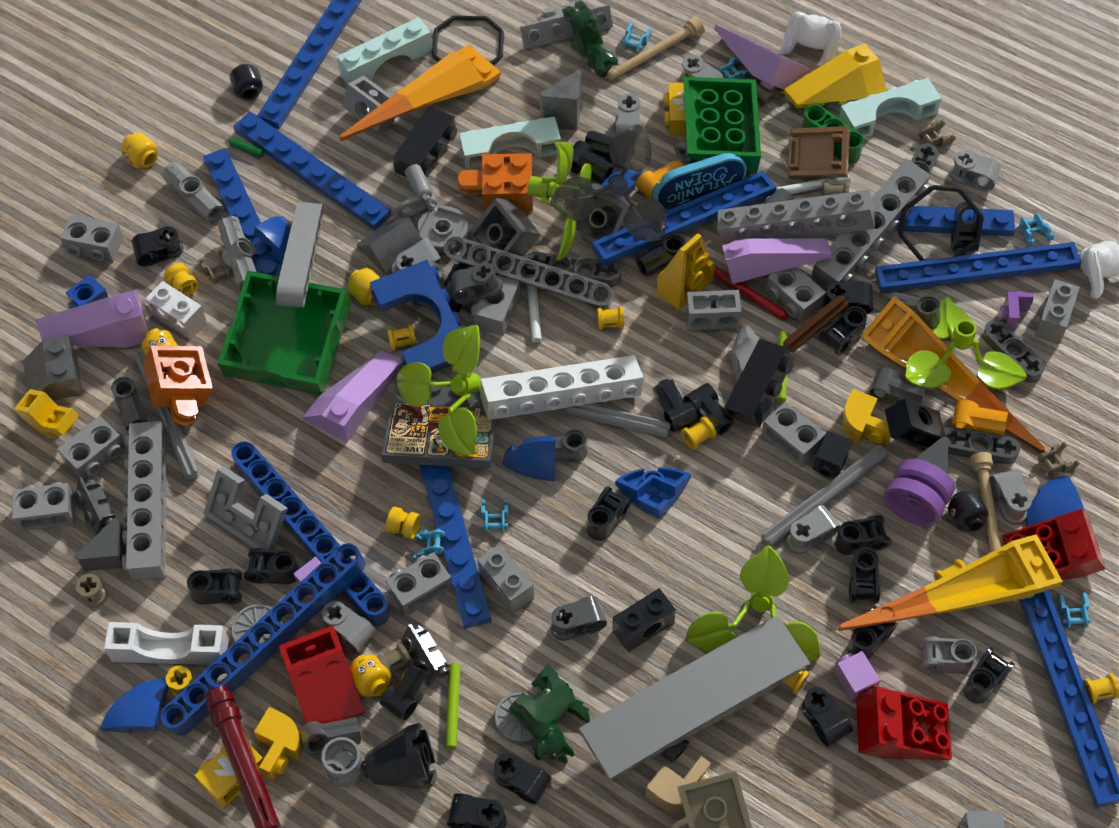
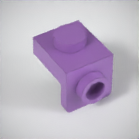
(1014, 303)

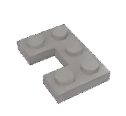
(257, 528)

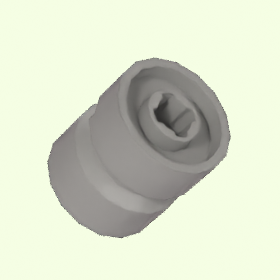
(342, 762)

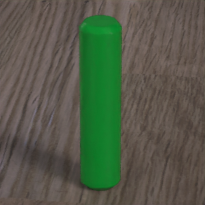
(246, 147)

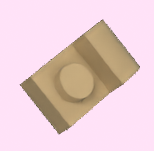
(664, 790)

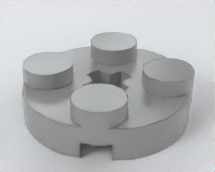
(439, 218)

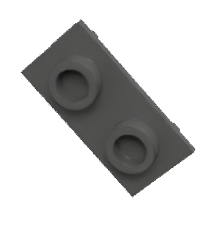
(89, 497)
(418, 643)

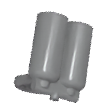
(422, 191)

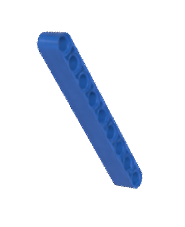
(304, 521)
(269, 624)

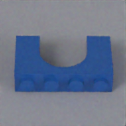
(421, 285)

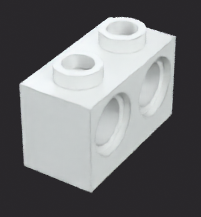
(176, 310)

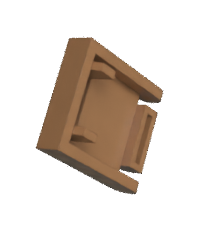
(815, 153)

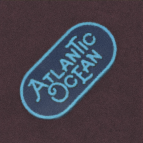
(698, 179)

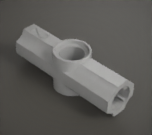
(193, 192)
(238, 248)

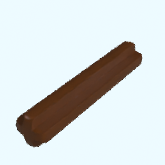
(815, 324)

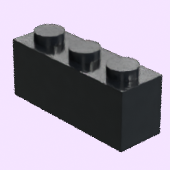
(426, 142)
(759, 383)

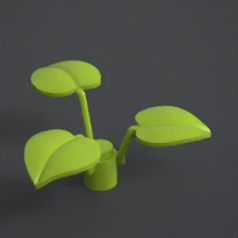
(546, 186)
(462, 350)
(930, 372)
(765, 578)

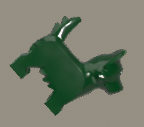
(588, 38)
(543, 712)

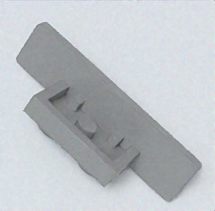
(553, 27)

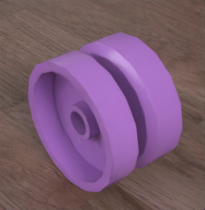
(919, 492)

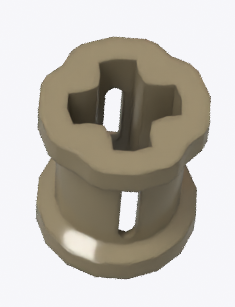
(830, 189)
(88, 590)
(395, 659)

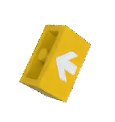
(676, 113)
(218, 777)

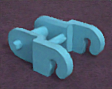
(643, 40)
(730, 67)
(1043, 227)
(505, 514)
(430, 535)
(1062, 608)

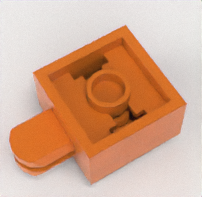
(501, 177)
(178, 380)

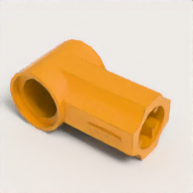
(648, 179)
(972, 417)

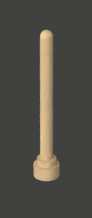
(693, 28)
(982, 465)

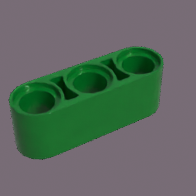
(817, 116)

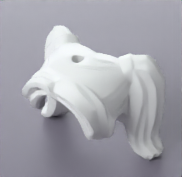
(812, 32)
(1100, 262)

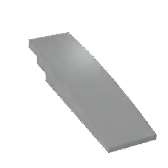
(693, 697)

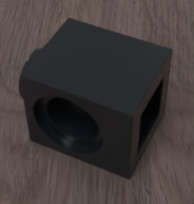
(832, 455)

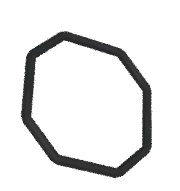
(476, 18)
(924, 194)

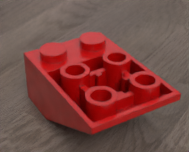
(1068, 542)
(321, 677)
(902, 726)

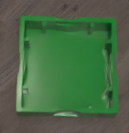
(284, 343)

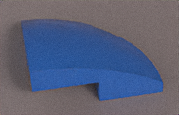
(276, 234)
(533, 458)
(654, 489)
(1053, 500)
(137, 708)

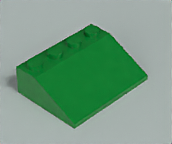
(722, 119)

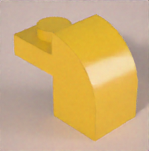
(45, 414)
(860, 423)
(284, 740)

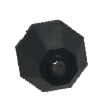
(402, 760)

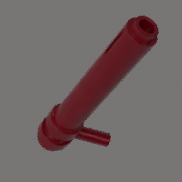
(227, 720)

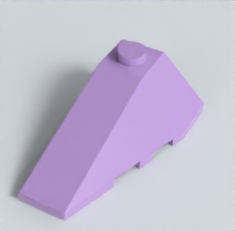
(763, 62)
(761, 257)
(102, 323)
(350, 400)

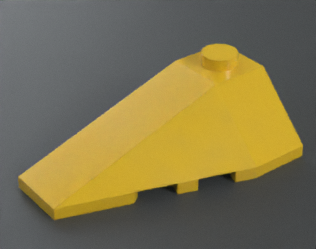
(844, 78)
(686, 272)

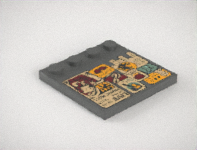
(414, 432)

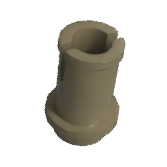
(763, 95)

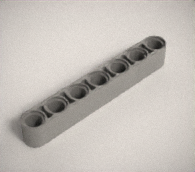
(299, 255)
(541, 274)

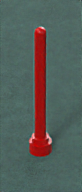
(750, 294)

